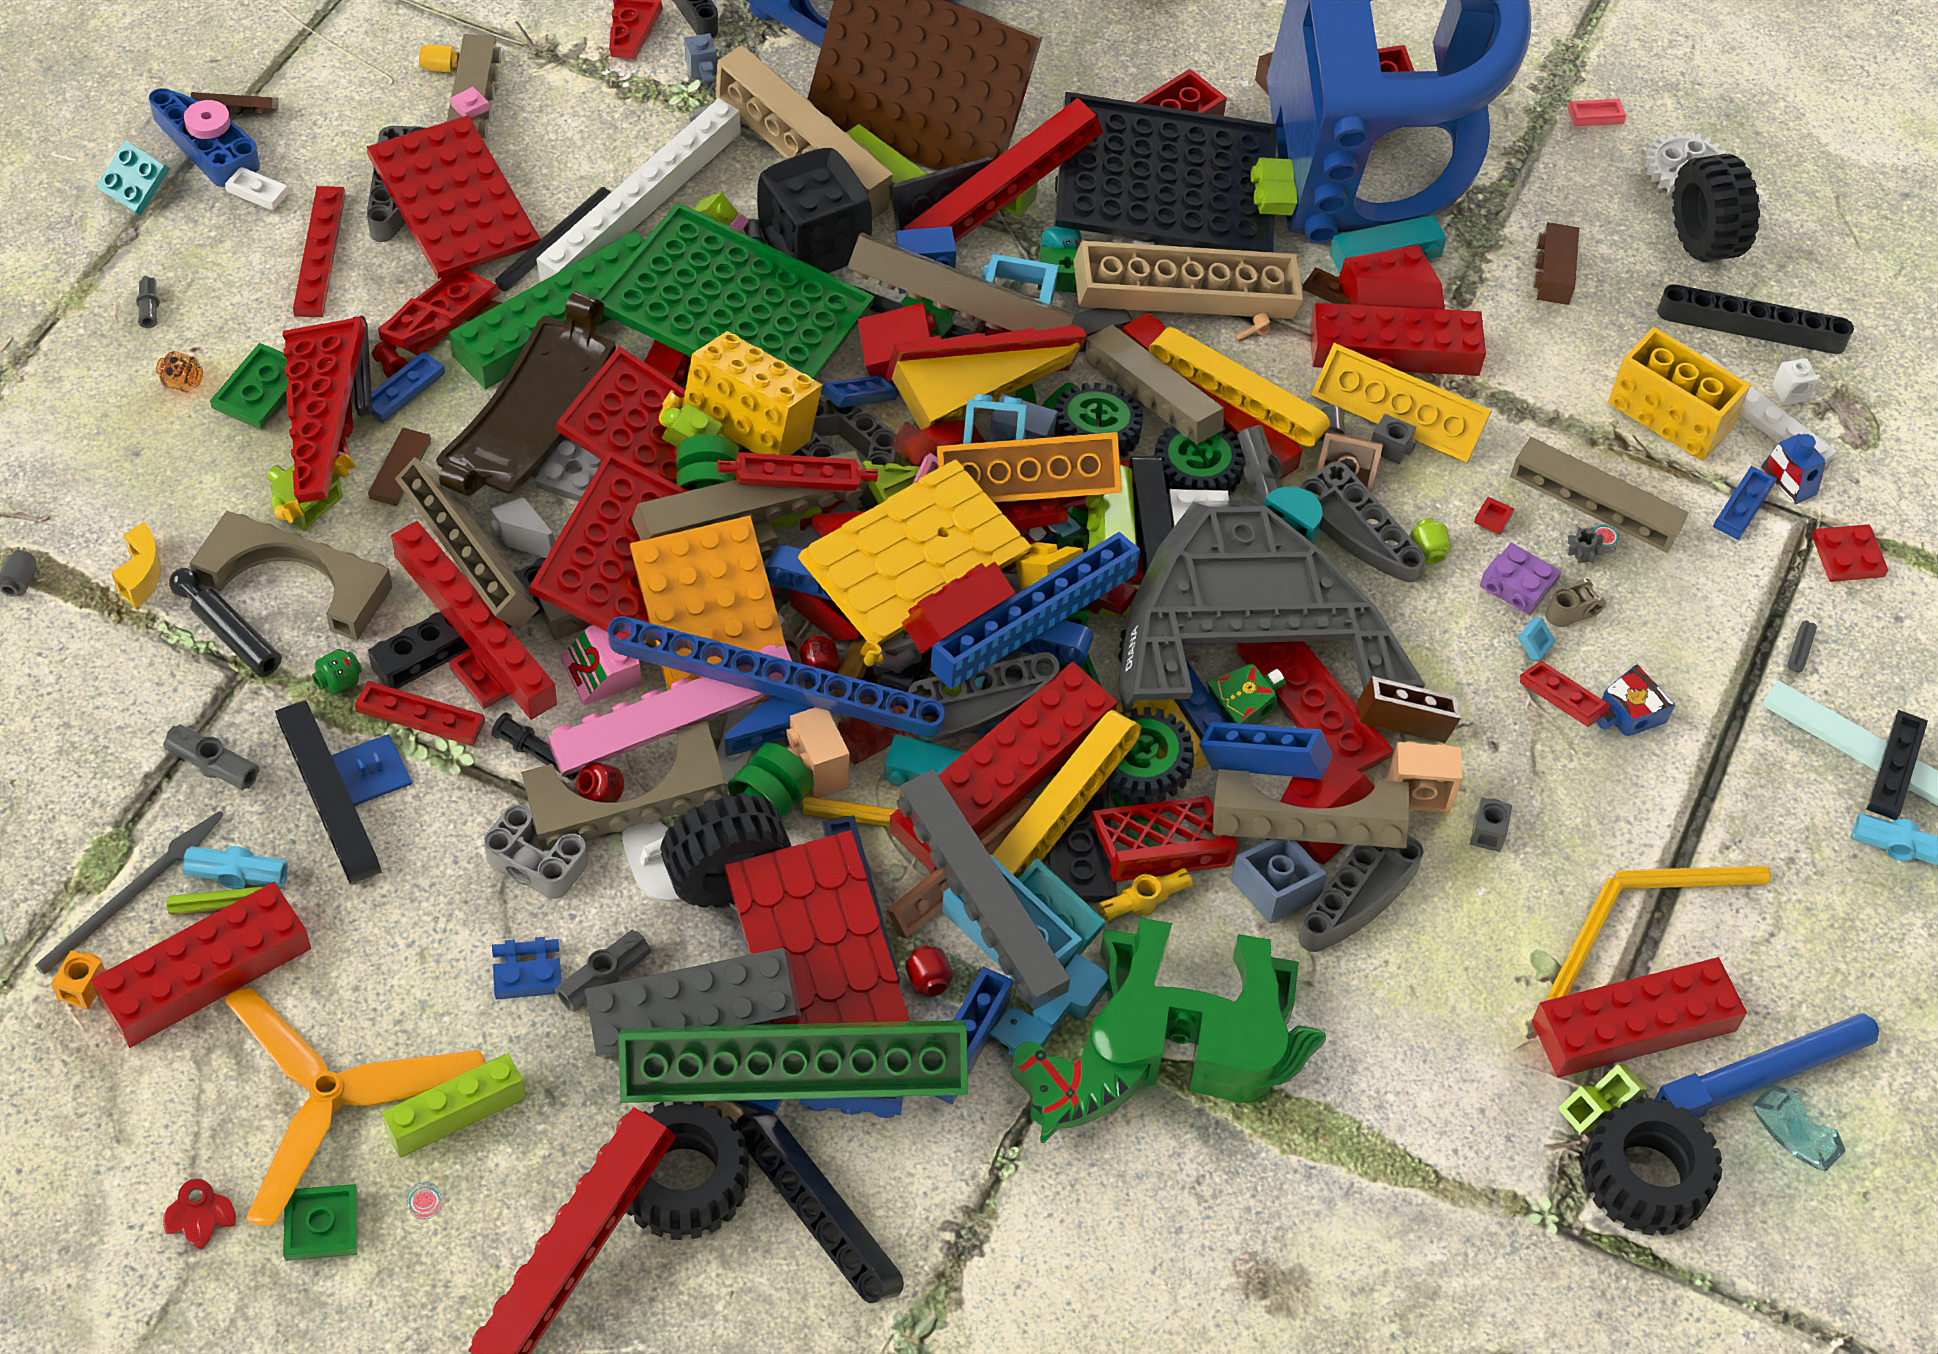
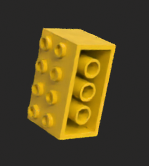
(1678, 393)
(753, 395)

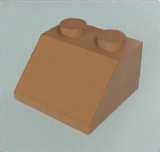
(1357, 453)

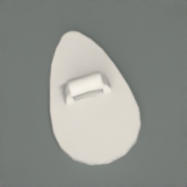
(644, 857)

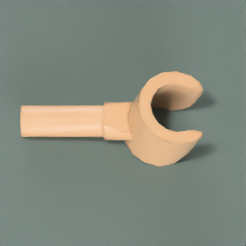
(1261, 326)

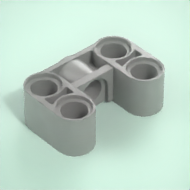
(529, 864)

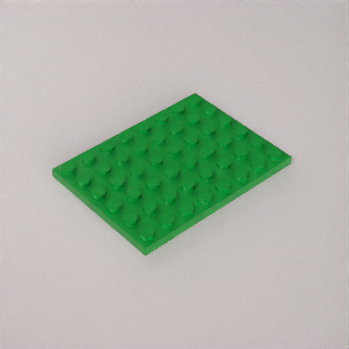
(708, 279)

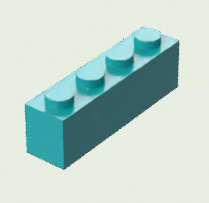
(1418, 231)
(914, 757)

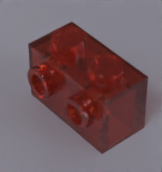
(867, 738)

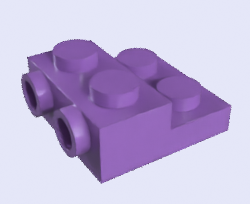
(1519, 578)

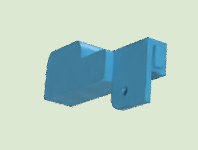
(1085, 989)

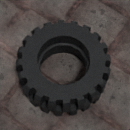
(1716, 207)
(716, 836)
(1676, 1137)
(717, 1198)

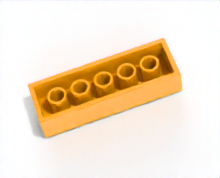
(1041, 466)

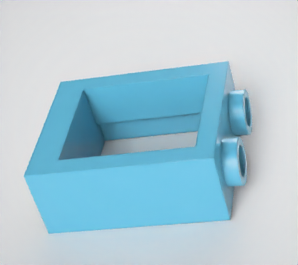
(1024, 271)
(985, 401)

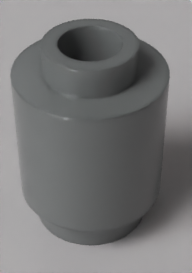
(17, 573)

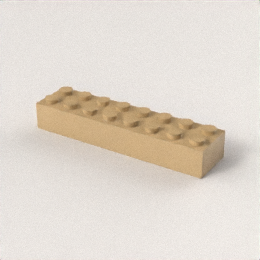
(792, 121)
(1187, 280)

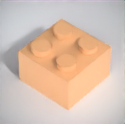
(821, 748)
(1432, 774)

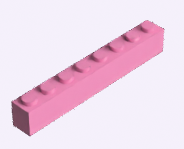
(651, 718)

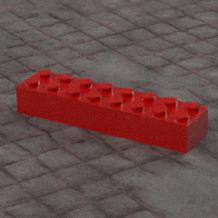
(1017, 754)

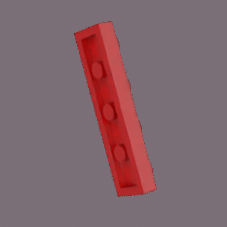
(420, 713)

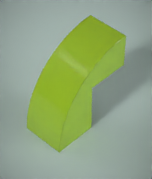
(1591, 1103)

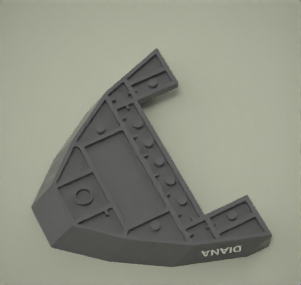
(1244, 579)

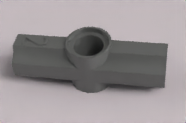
(1262, 467)
(198, 749)
(617, 958)

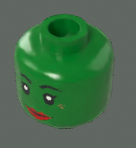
(336, 671)

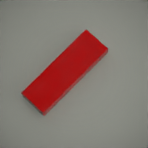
(1564, 693)

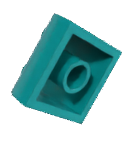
(1298, 509)

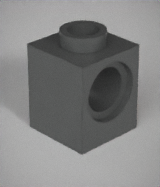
(1396, 438)
(1489, 834)

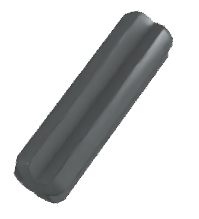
(1802, 646)

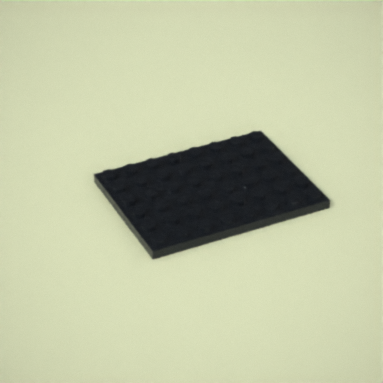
(1167, 177)

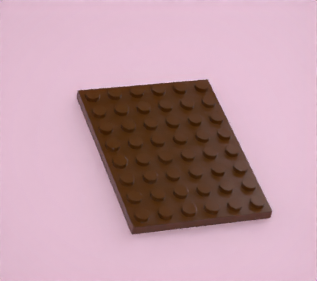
(924, 77)

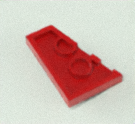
(632, 26)

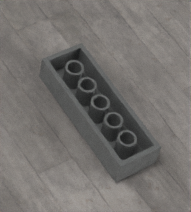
(719, 993)

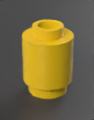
(438, 58)

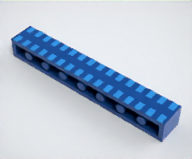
(1034, 610)

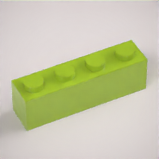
(883, 153)
(1112, 512)
(454, 1105)

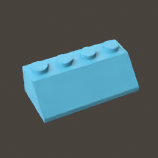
(1057, 934)

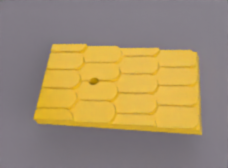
(911, 549)

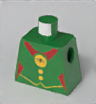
(1246, 694)

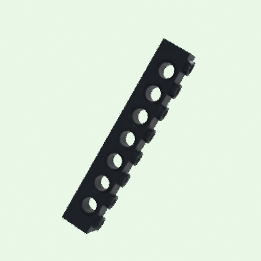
(414, 654)

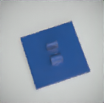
(371, 769)

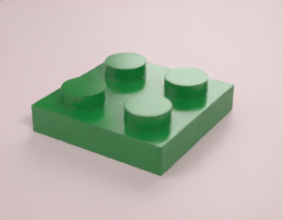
(321, 1222)

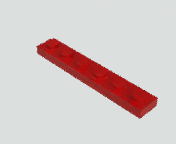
(319, 252)

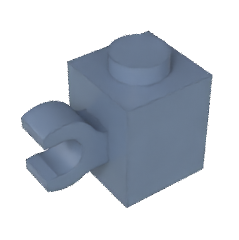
(701, 57)

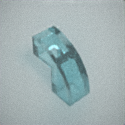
(1788, 1123)

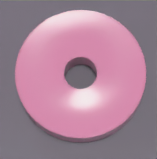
(207, 119)

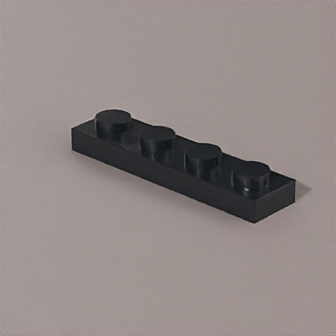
(1897, 765)

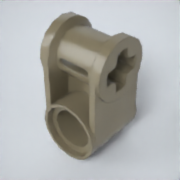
(1574, 604)

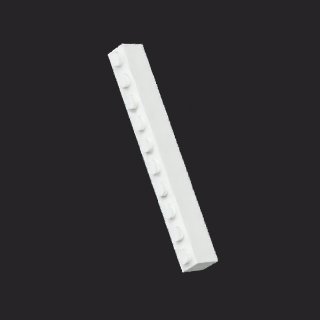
(645, 188)

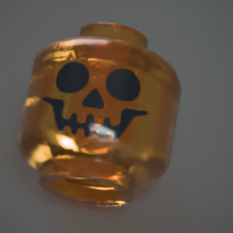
(179, 371)

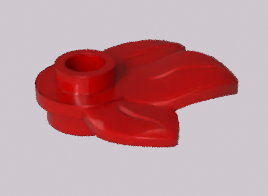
(198, 1217)

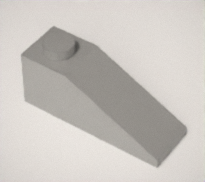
(521, 528)

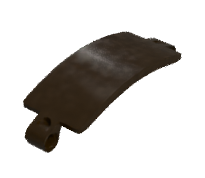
(518, 422)

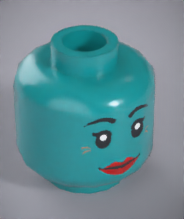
(1061, 238)

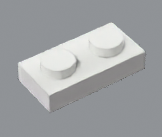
(256, 188)

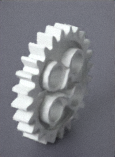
(1670, 154)

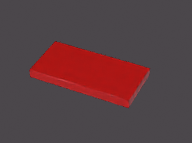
(457, 293)

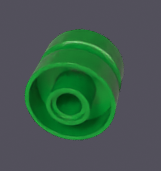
(698, 461)
(775, 776)

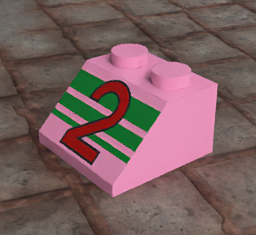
(597, 668)

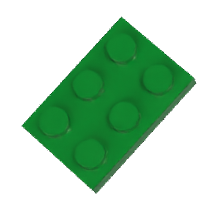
(255, 387)

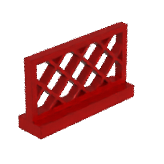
(1170, 856)

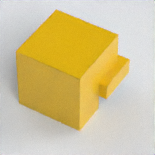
(1042, 561)

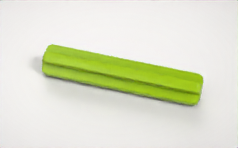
(205, 900)

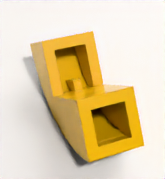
(141, 574)

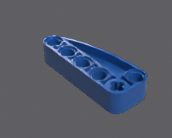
(214, 157)

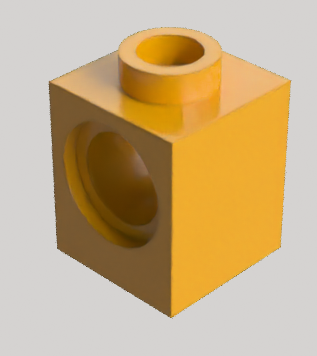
(81, 991)

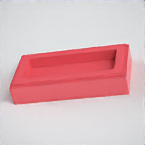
(1596, 112)

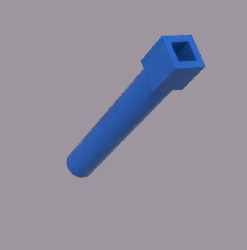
(1770, 1066)

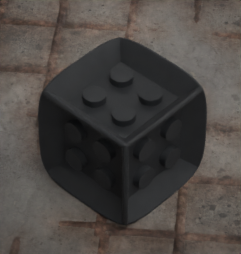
(814, 208)

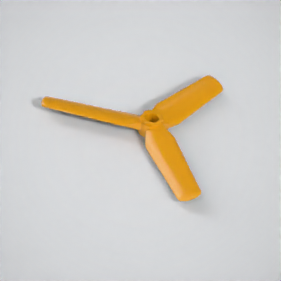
(360, 1086)

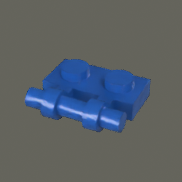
(526, 977)

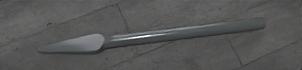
(175, 852)

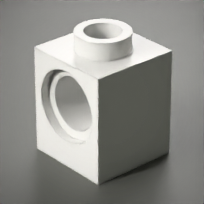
(1795, 381)

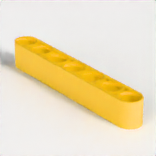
(1240, 387)
(1068, 792)

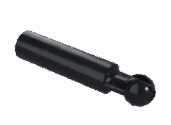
(226, 623)

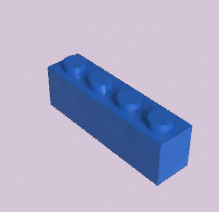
(1266, 749)
(982, 1012)

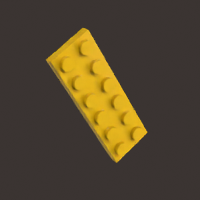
(1375, 389)

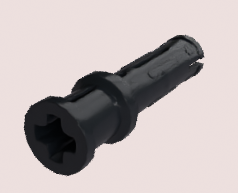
(525, 740)

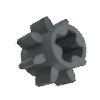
(1585, 545)

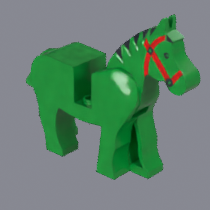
(1238, 1045)

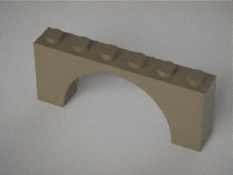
(245, 543)
(690, 782)
(1373, 821)

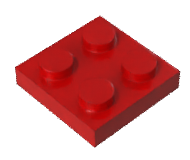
(1849, 552)

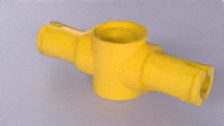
(1134, 902)

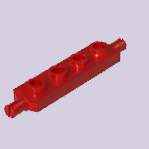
(797, 471)

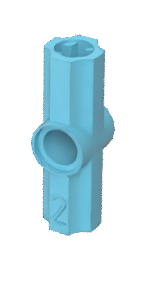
(1898, 837)
(234, 867)

